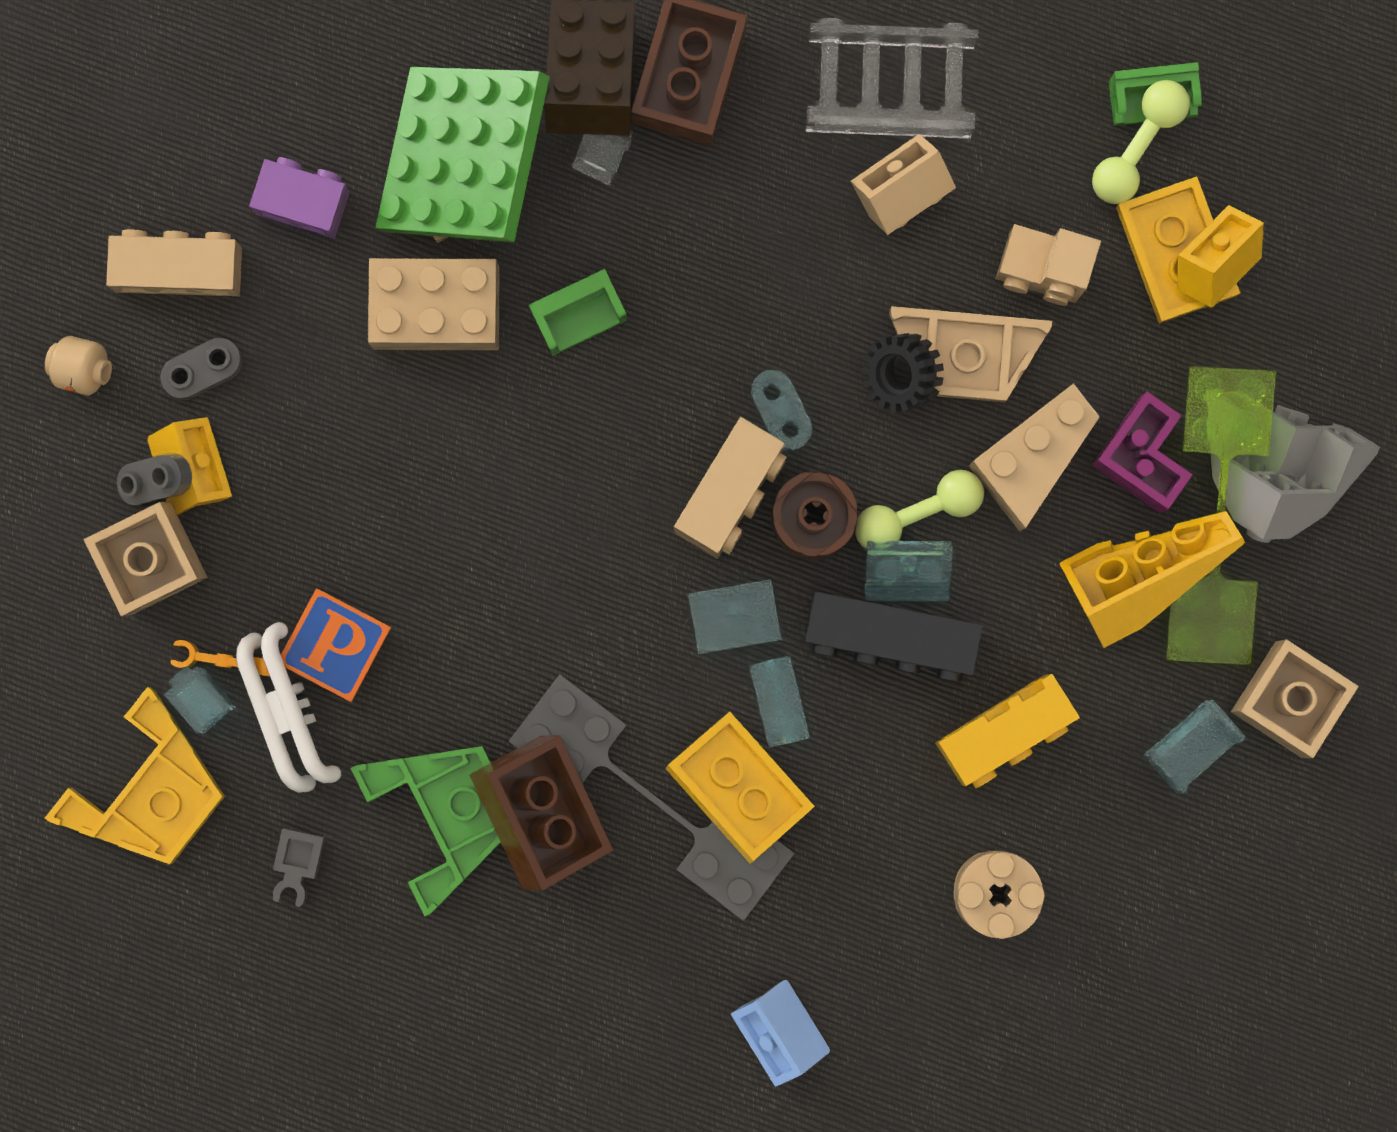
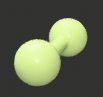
(1164, 106)
(958, 494)

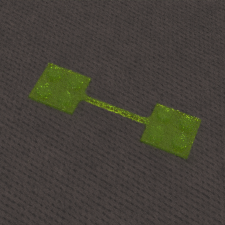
(1227, 417)

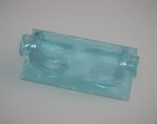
(779, 701)

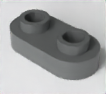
(201, 371)
(154, 479)

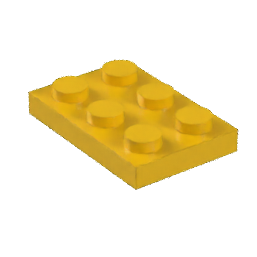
(1158, 231)
(739, 787)

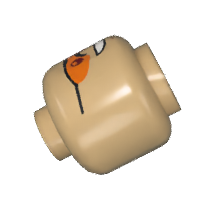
(78, 365)

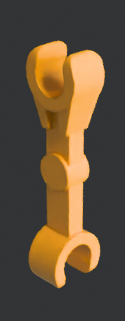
(220, 659)

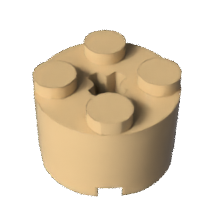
(1023, 894)

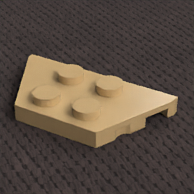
(978, 352)

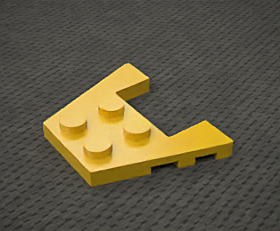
(161, 802)

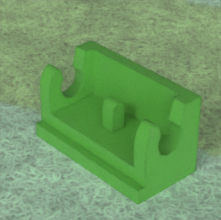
(1129, 86)

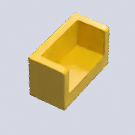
(1220, 256)

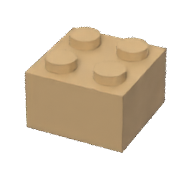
(145, 558)
(1294, 699)

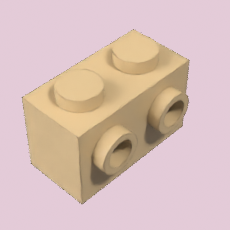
(903, 184)

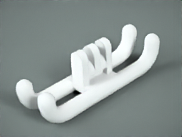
(282, 711)

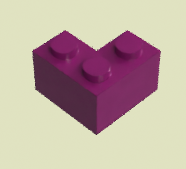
(1134, 459)

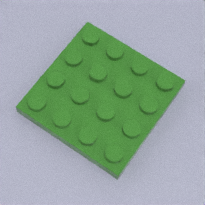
(462, 153)

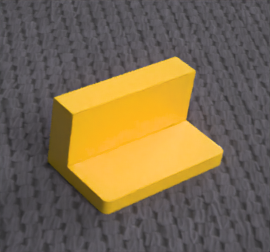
(197, 445)

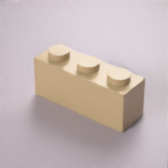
(174, 264)

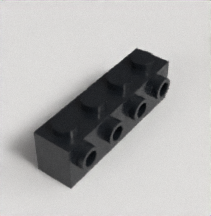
(892, 635)

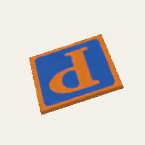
(334, 645)

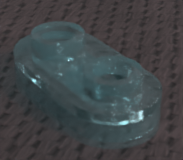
(783, 410)

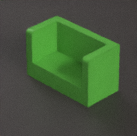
(578, 312)

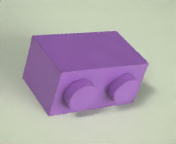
(300, 197)

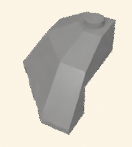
(1298, 480)

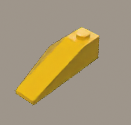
(1137, 580)

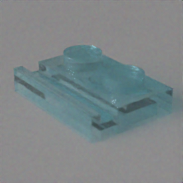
(908, 570)
(734, 616)

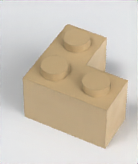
(1048, 263)

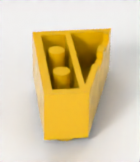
(1008, 731)

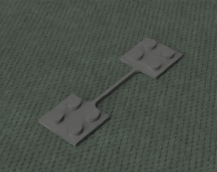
(587, 736)

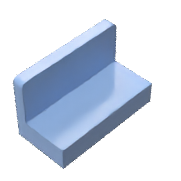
(781, 1033)

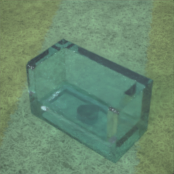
(1193, 745)

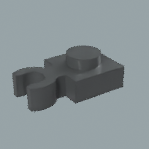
(298, 858)

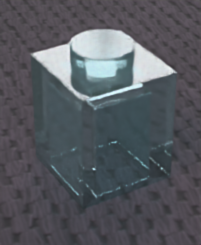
(198, 698)

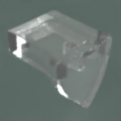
(601, 155)

